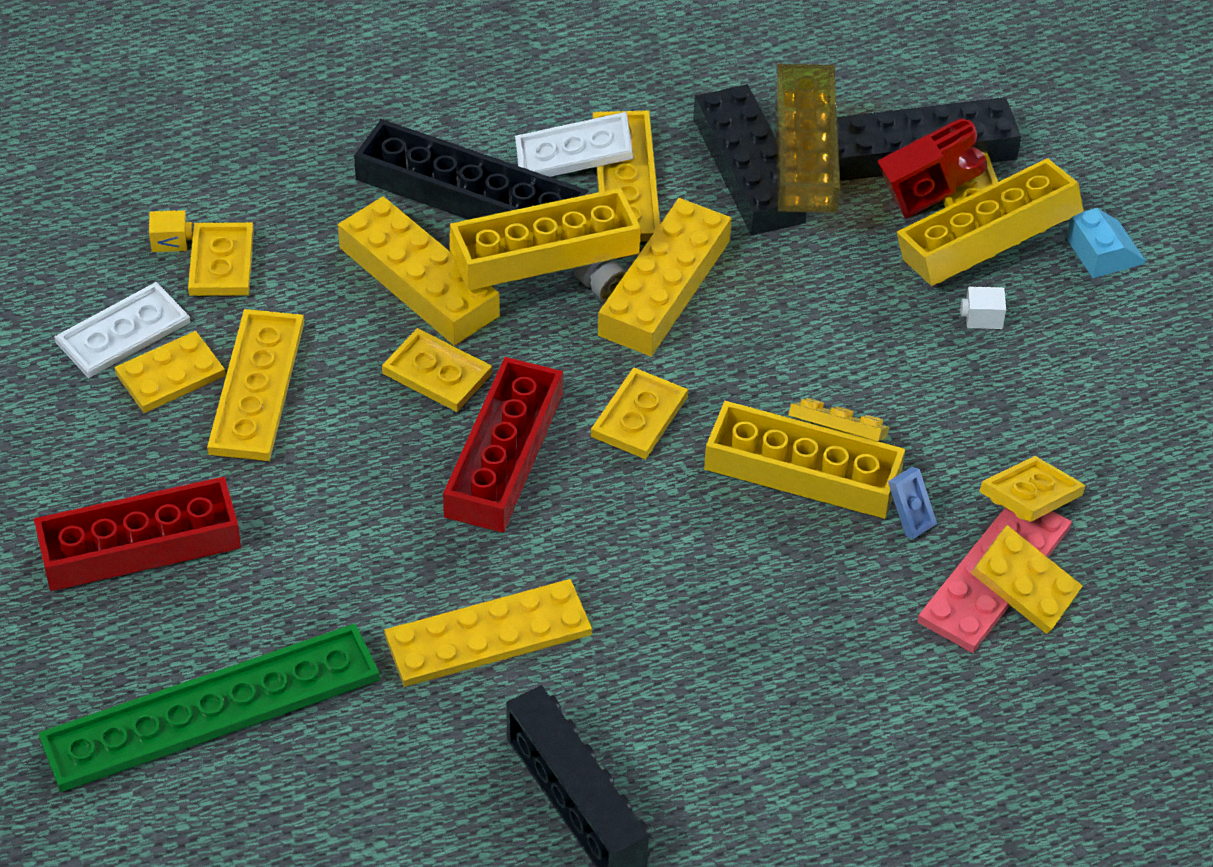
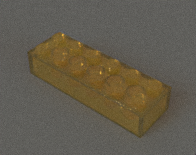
(806, 138)

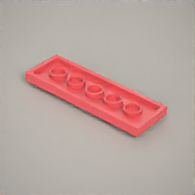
(964, 606)

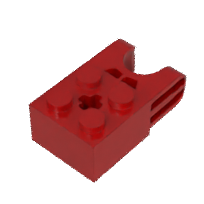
(933, 167)

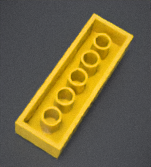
(990, 221)
(544, 238)
(416, 270)
(664, 277)
(803, 459)

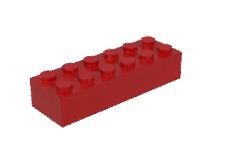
(503, 444)
(137, 533)

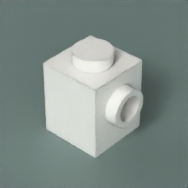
(984, 307)

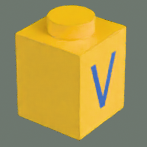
(169, 231)

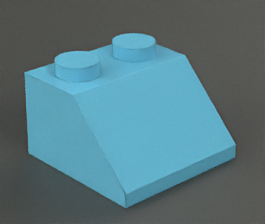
(1102, 243)

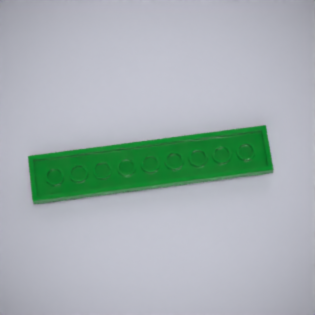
(207, 707)

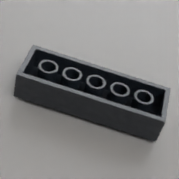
(744, 155)
(575, 782)

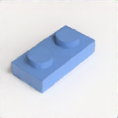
(912, 502)

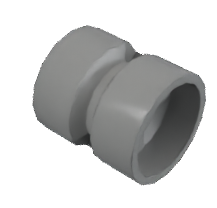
(600, 276)

